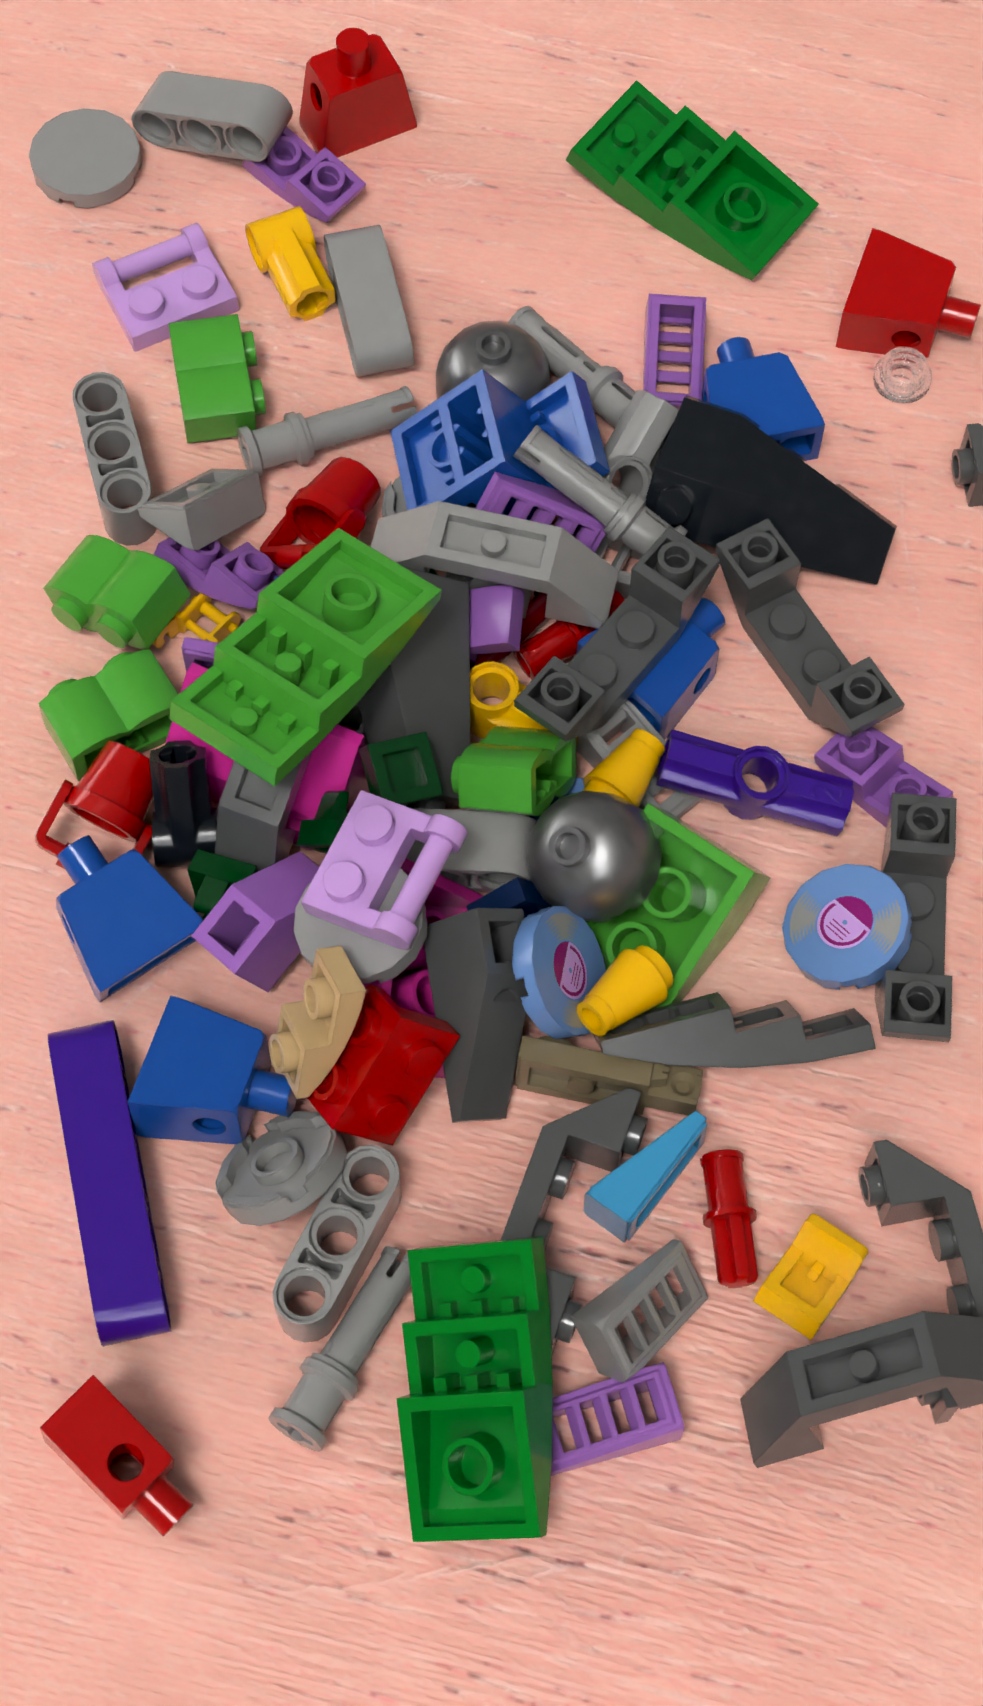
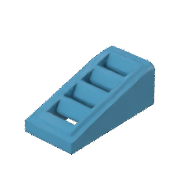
(635, 1188)

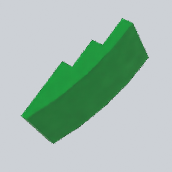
(692, 181)
(478, 1392)

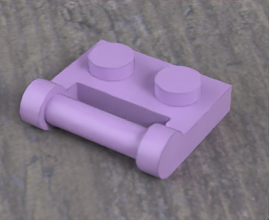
(179, 296)
(366, 862)

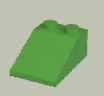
(691, 908)

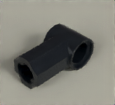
(182, 804)

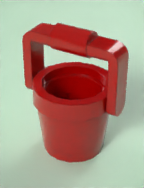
(334, 499)
(109, 795)

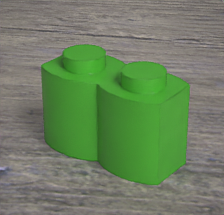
(214, 377)
(116, 592)
(119, 704)
(514, 771)

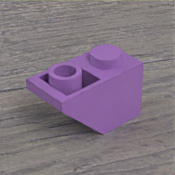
(255, 921)

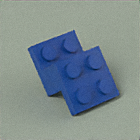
(476, 429)

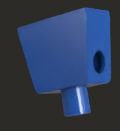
(766, 392)
(681, 673)
(120, 916)
(205, 1078)

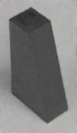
(428, 687)

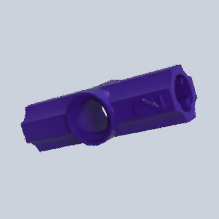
(792, 794)

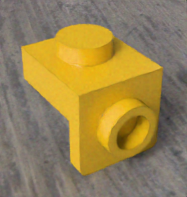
(811, 1276)

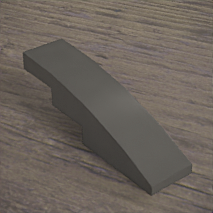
(709, 1035)

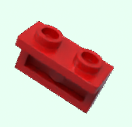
(383, 1069)

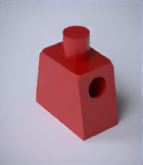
(354, 95)
(902, 299)
(95, 1431)

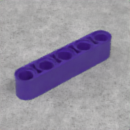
(108, 1184)

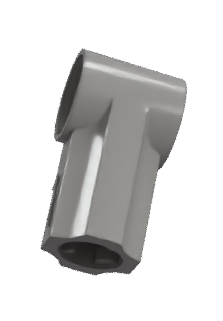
(639, 441)

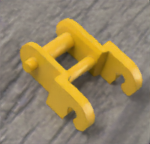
(186, 620)

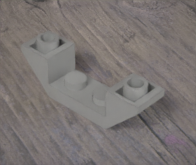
(503, 552)

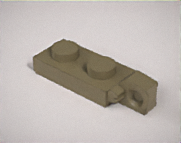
(589, 1076)

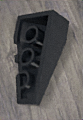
(729, 475)

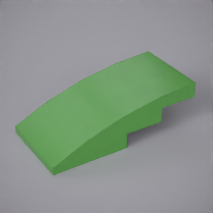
(305, 655)

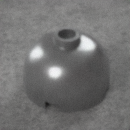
(501, 351)
(593, 855)

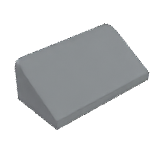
(206, 506)

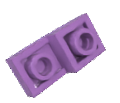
(307, 179)
(222, 574)
(495, 619)
(876, 769)

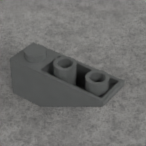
(482, 1002)

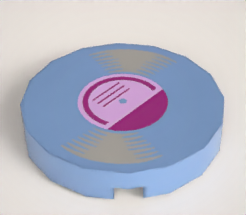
(848, 926)
(559, 967)

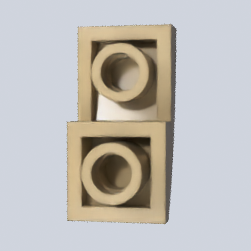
(317, 1029)

